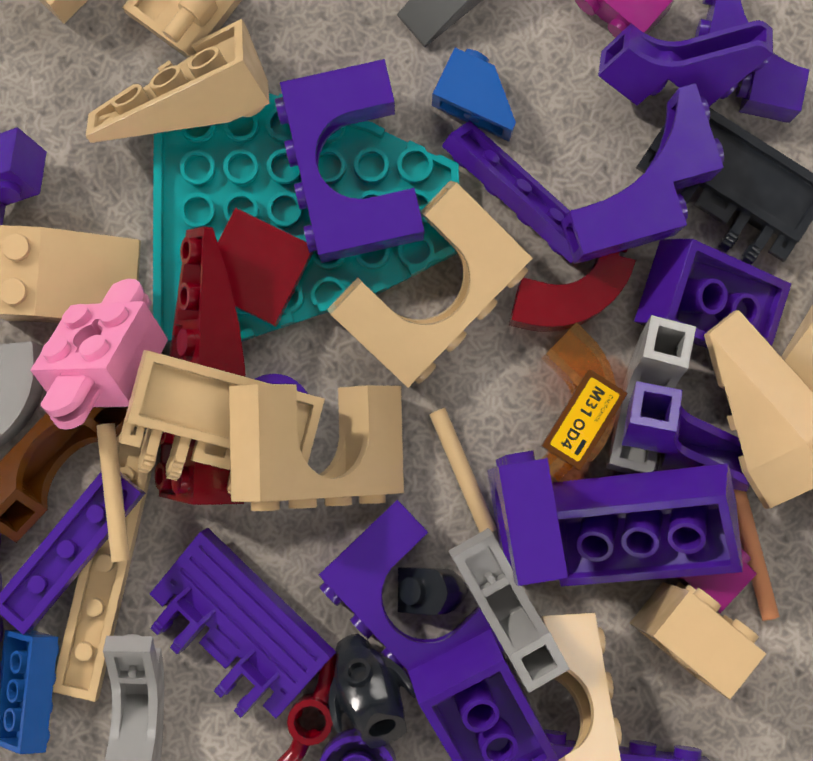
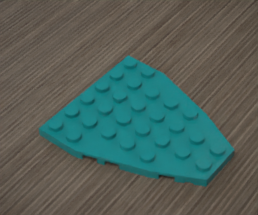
(245, 166)

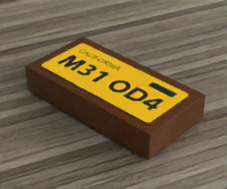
(584, 419)

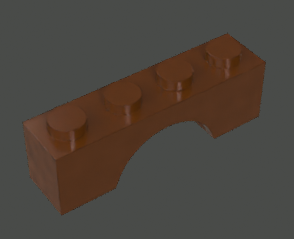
(35, 460)

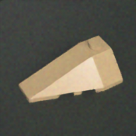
(205, 89)
(767, 408)

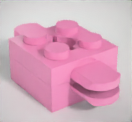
(97, 354)

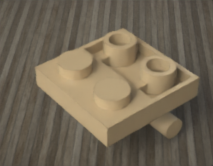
(181, 21)

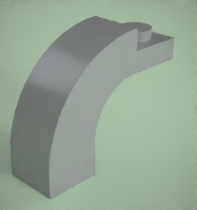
(658, 359)
(18, 387)
(137, 698)

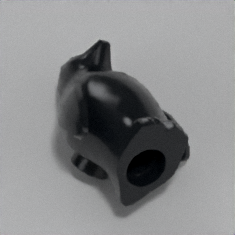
(368, 692)

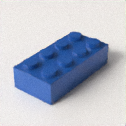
(27, 690)

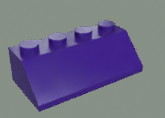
(649, 525)

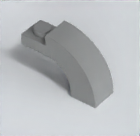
(508, 610)

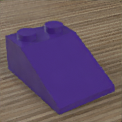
(705, 285)
(479, 705)

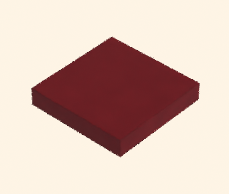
(262, 265)

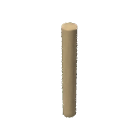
(462, 470)
(113, 492)

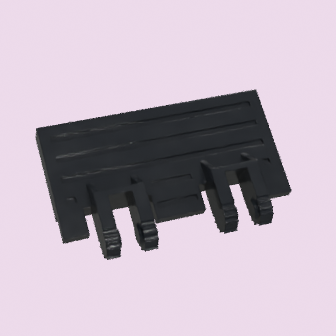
(759, 183)

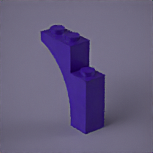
(650, 205)

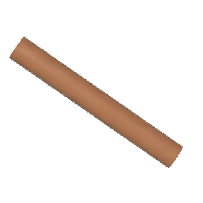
(752, 546)

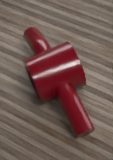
(320, 699)

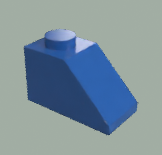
(474, 93)

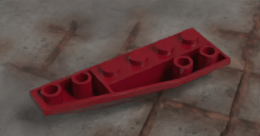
(208, 335)

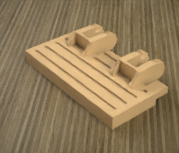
(194, 405)

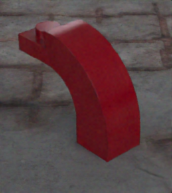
(558, 307)

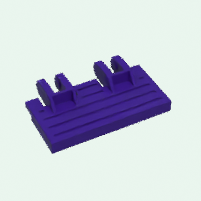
(243, 621)

